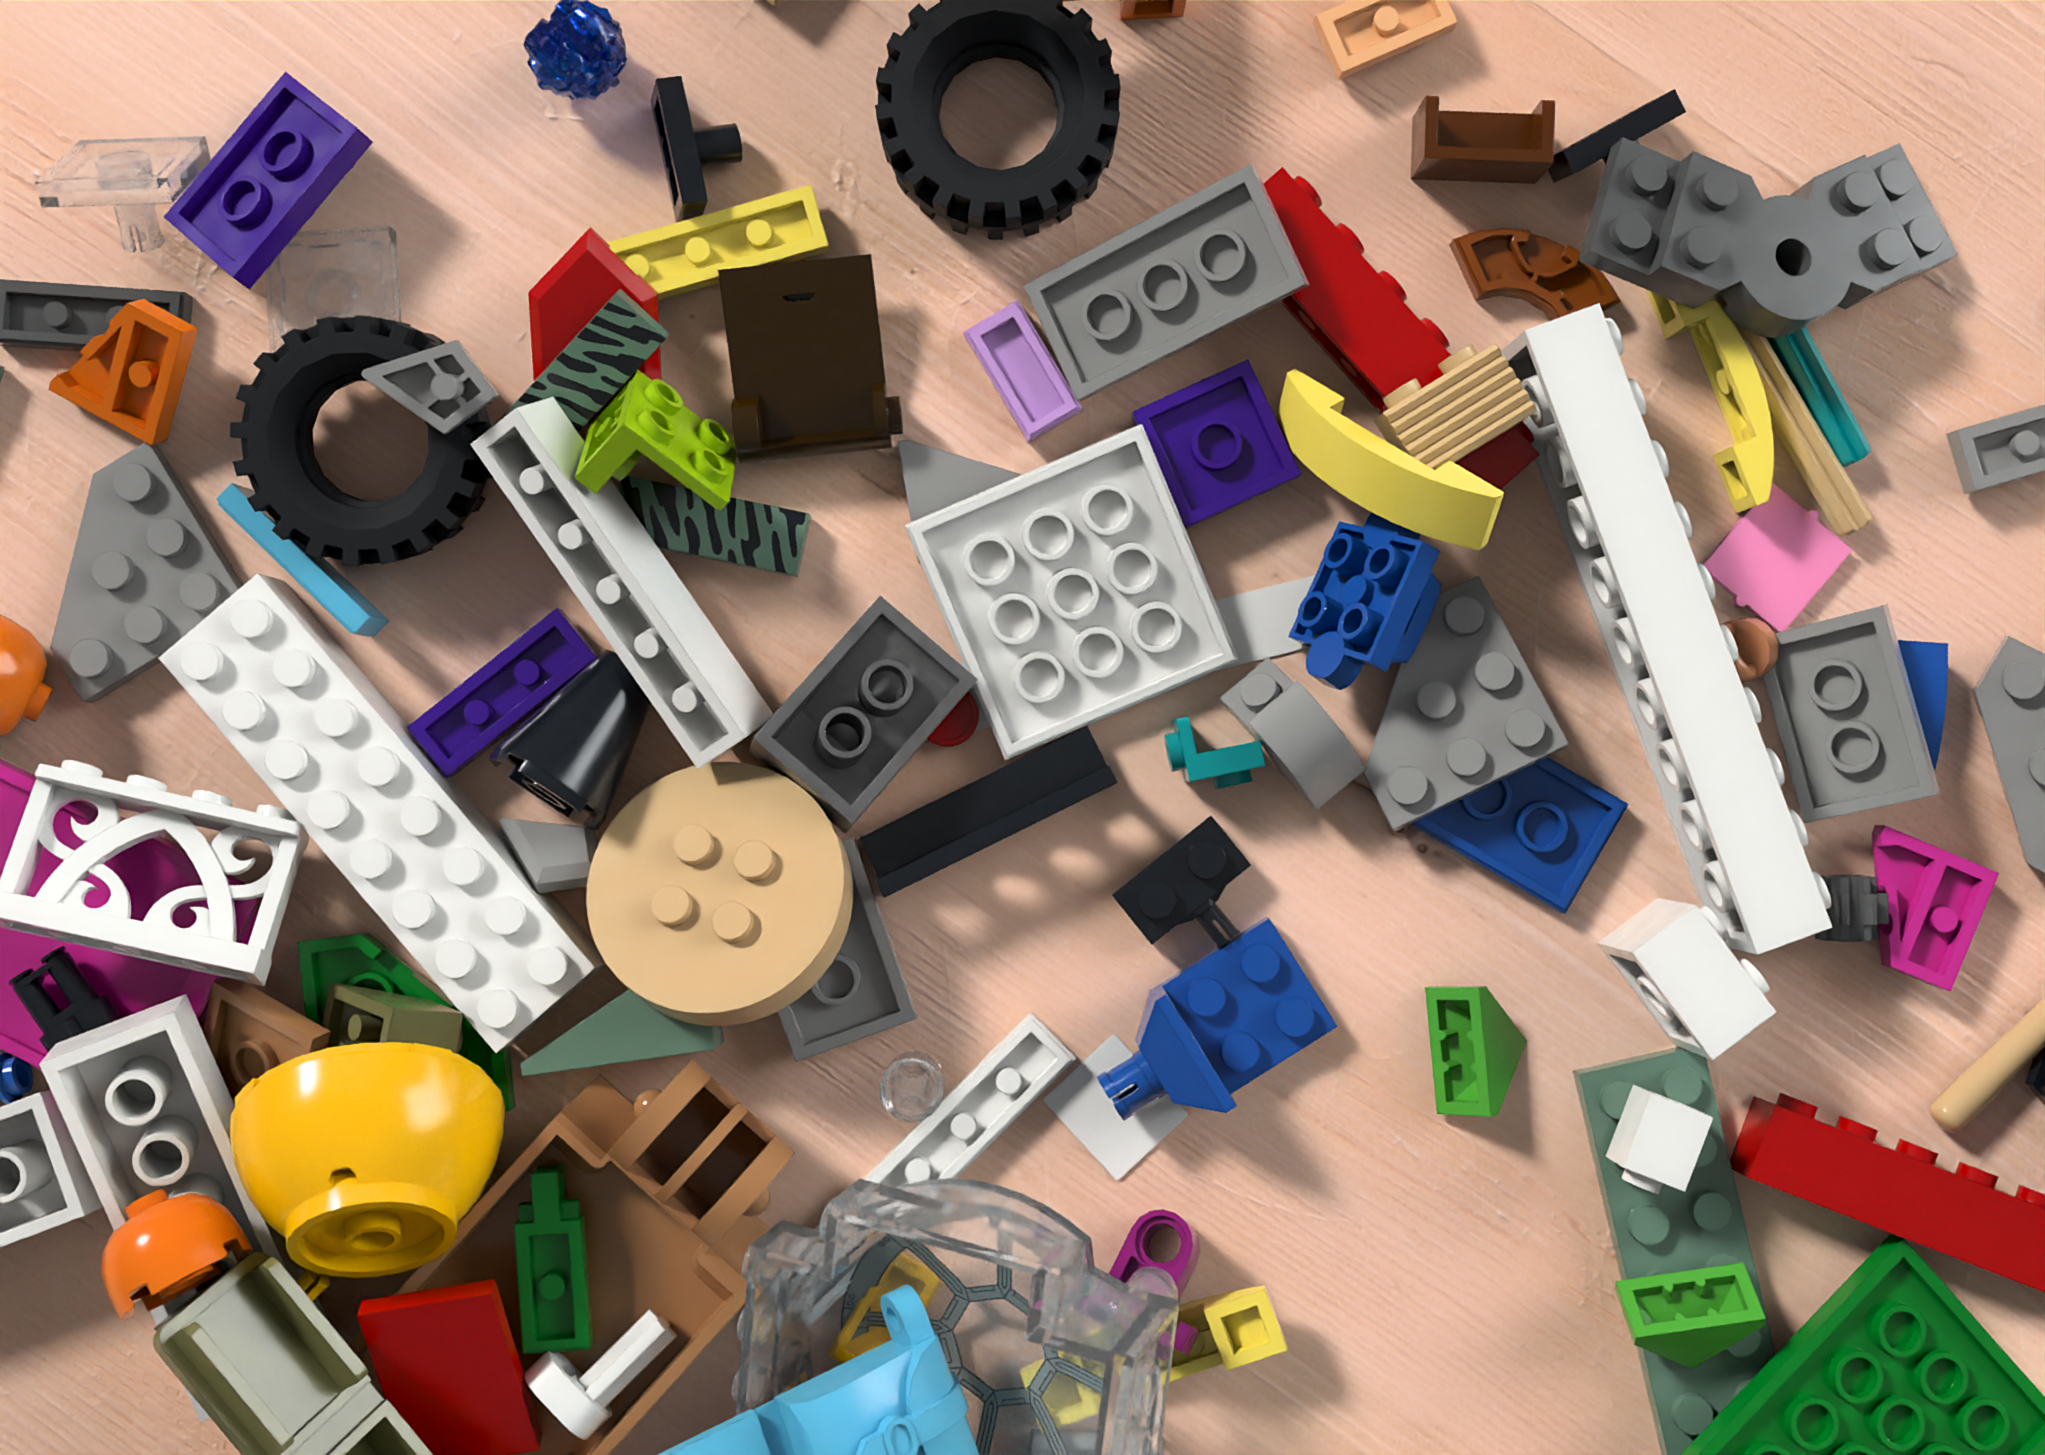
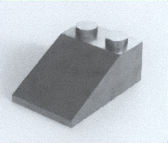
(862, 713)

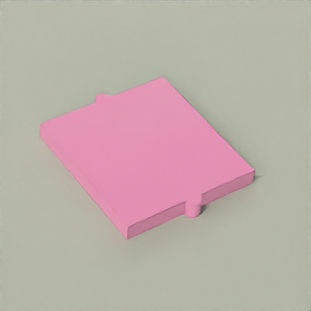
(1776, 559)

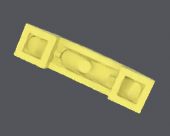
(1739, 392)
(1380, 477)
(1233, 1331)

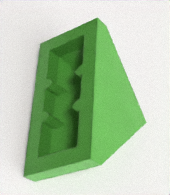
(1471, 1049)
(1691, 1311)

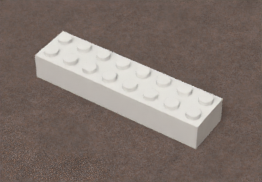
(383, 810)

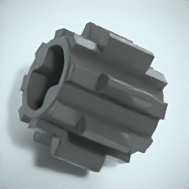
(1854, 908)

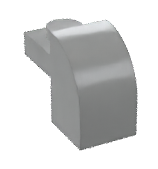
(1294, 732)

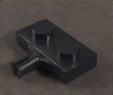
(1185, 885)

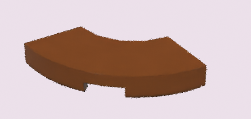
(1530, 269)

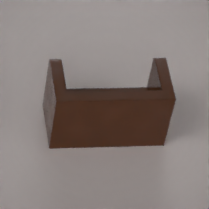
(1482, 144)

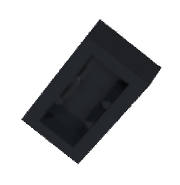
(1630, 126)
(689, 148)

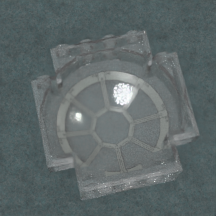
(1028, 1324)

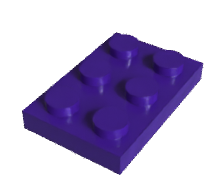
(267, 180)

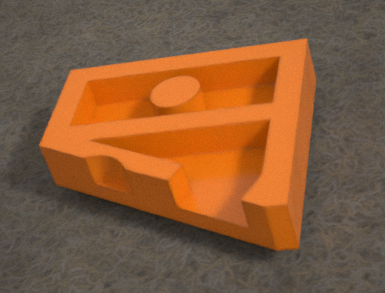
(133, 371)

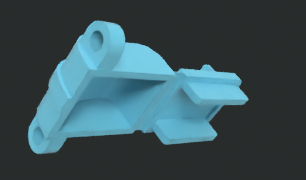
(875, 1404)

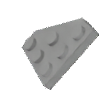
(136, 575)
(1458, 712)
(2013, 713)

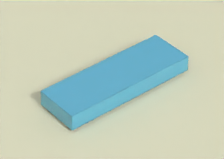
(313, 574)

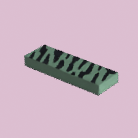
(597, 360)
(738, 534)

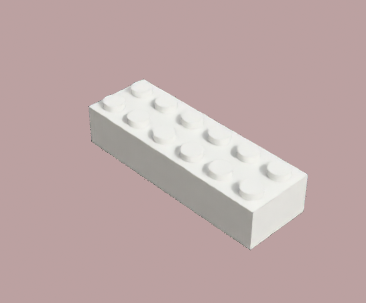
(153, 1118)

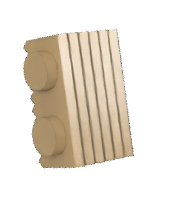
(1457, 411)

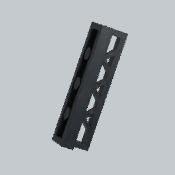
(987, 811)

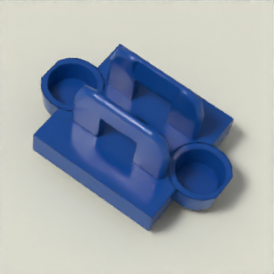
(1366, 601)

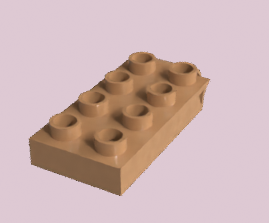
(667, 1226)

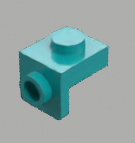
(1225, 765)

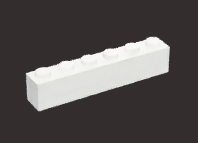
(623, 582)

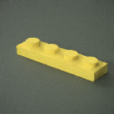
(745, 235)

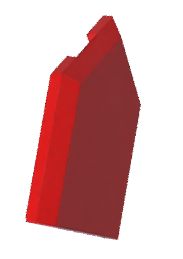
(576, 292)

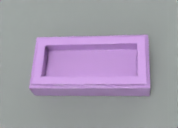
(1022, 371)

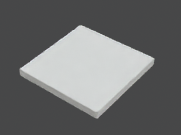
(1072, 591)

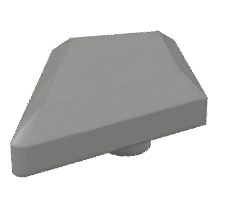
(435, 384)
(551, 853)

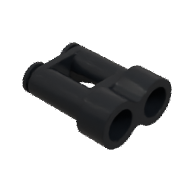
(86, 1007)

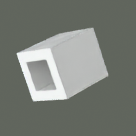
(1658, 1140)

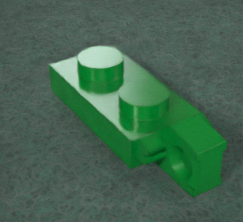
(552, 1267)

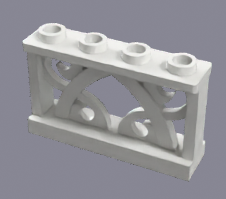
(206, 946)

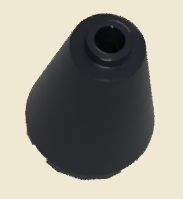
(579, 740)

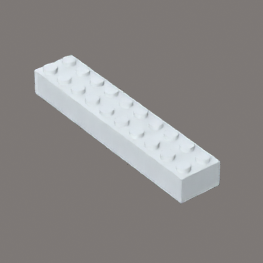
(1665, 635)

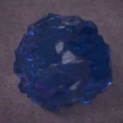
(577, 50)

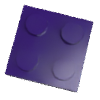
(1217, 443)

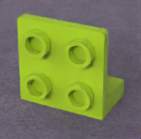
(652, 421)

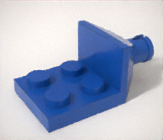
(1220, 1026)

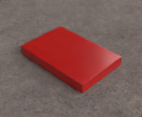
(452, 1369)

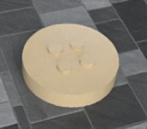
(720, 894)

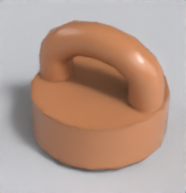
(1755, 646)

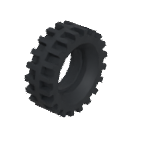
(970, 31)
(288, 478)

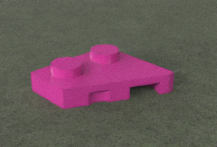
(1931, 906)

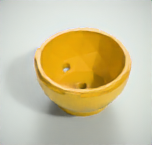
(367, 1153)

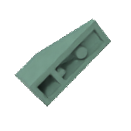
(622, 1033)

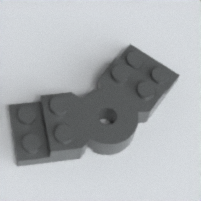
(1777, 260)

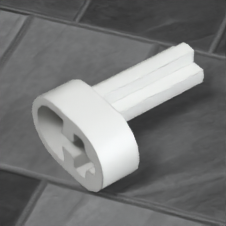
(584, 1399)

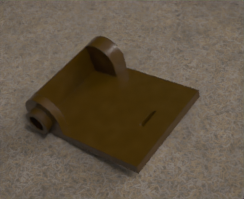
(806, 369)

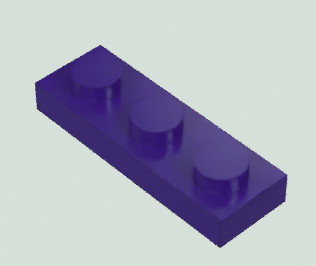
(502, 693)

